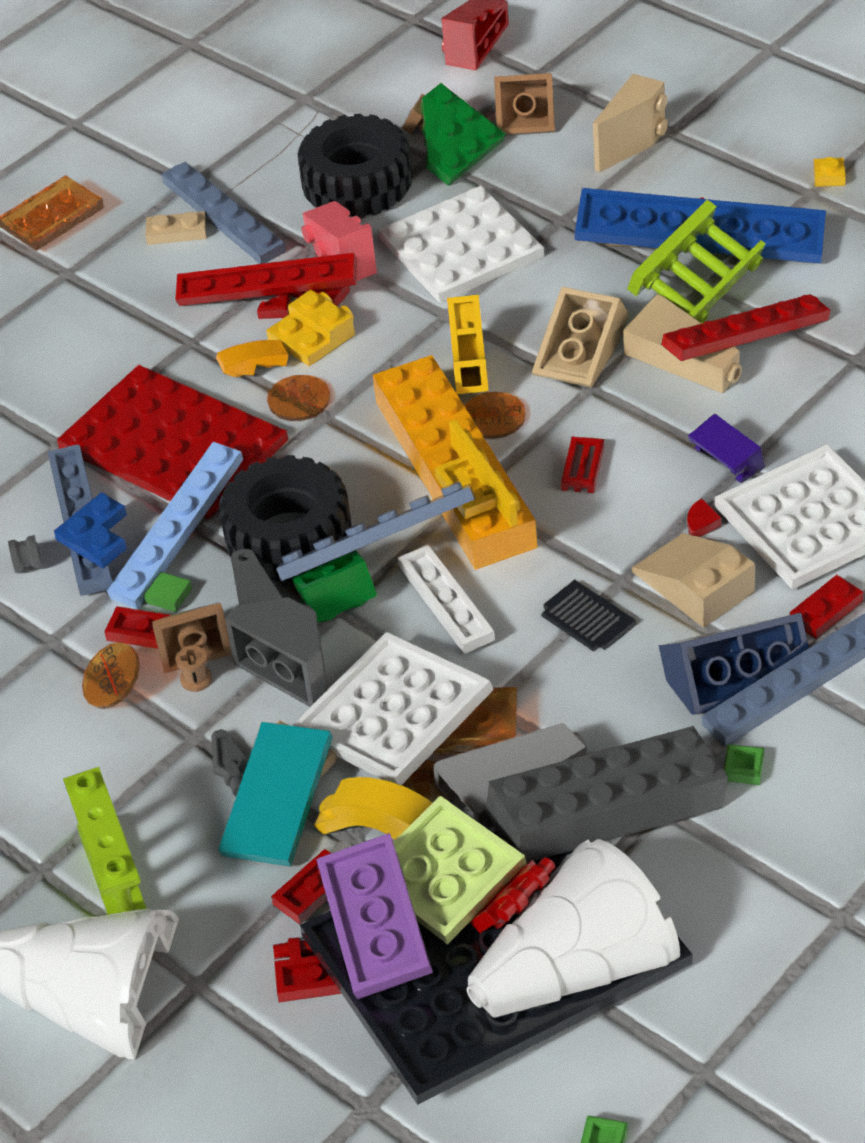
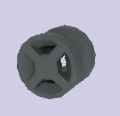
(24, 554)

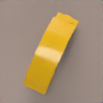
(467, 344)
(370, 804)

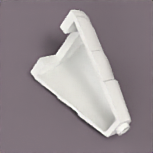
(576, 934)
(87, 972)

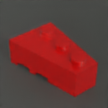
(473, 31)

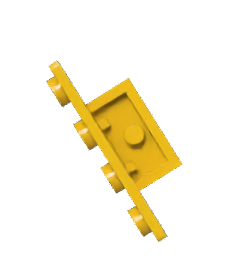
(475, 470)

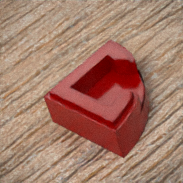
(275, 307)
(702, 519)

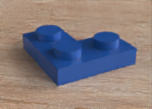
(90, 533)

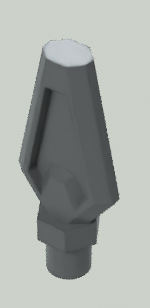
(228, 760)

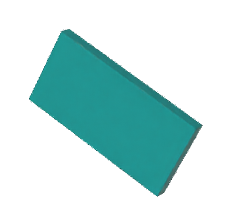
(275, 794)

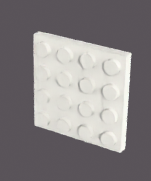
(460, 243)
(801, 515)
(395, 707)

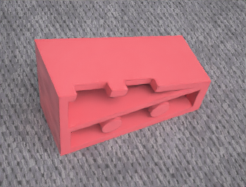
(336, 233)

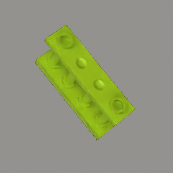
(684, 240)
(104, 842)

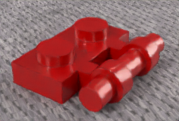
(514, 895)
(299, 975)

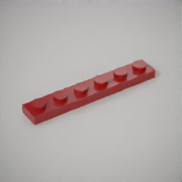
(266, 279)
(745, 327)

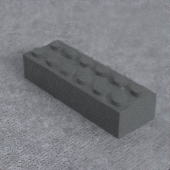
(606, 794)

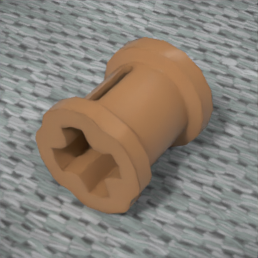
(202, 672)

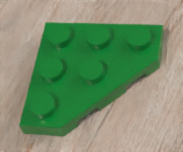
(455, 134)

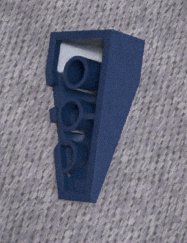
(724, 662)

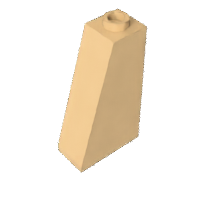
(644, 341)

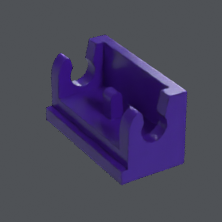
(728, 447)

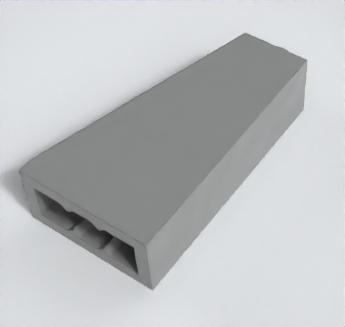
(467, 776)

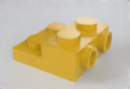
(313, 327)

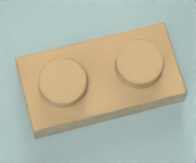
(175, 227)

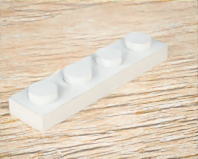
(446, 599)

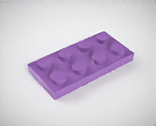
(374, 916)

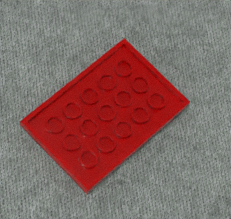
(160, 429)

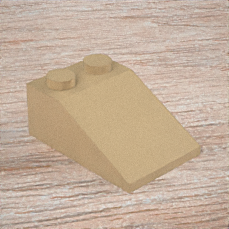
(630, 121)
(580, 337)
(699, 576)

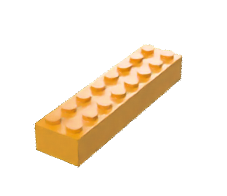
(418, 409)

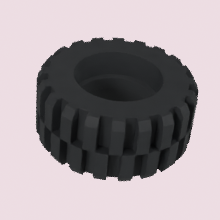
(355, 163)
(282, 488)

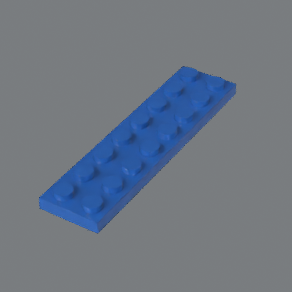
(652, 218)

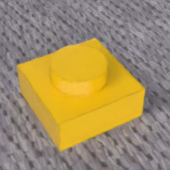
(829, 172)

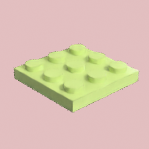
(453, 867)

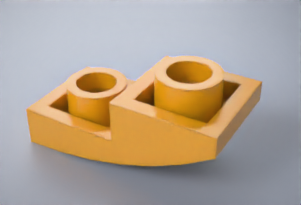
(243, 357)

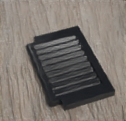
(587, 616)

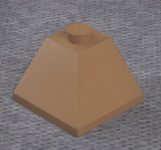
(524, 103)
(199, 627)

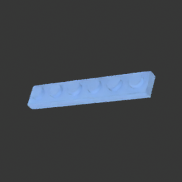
(175, 524)

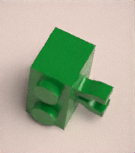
(335, 586)

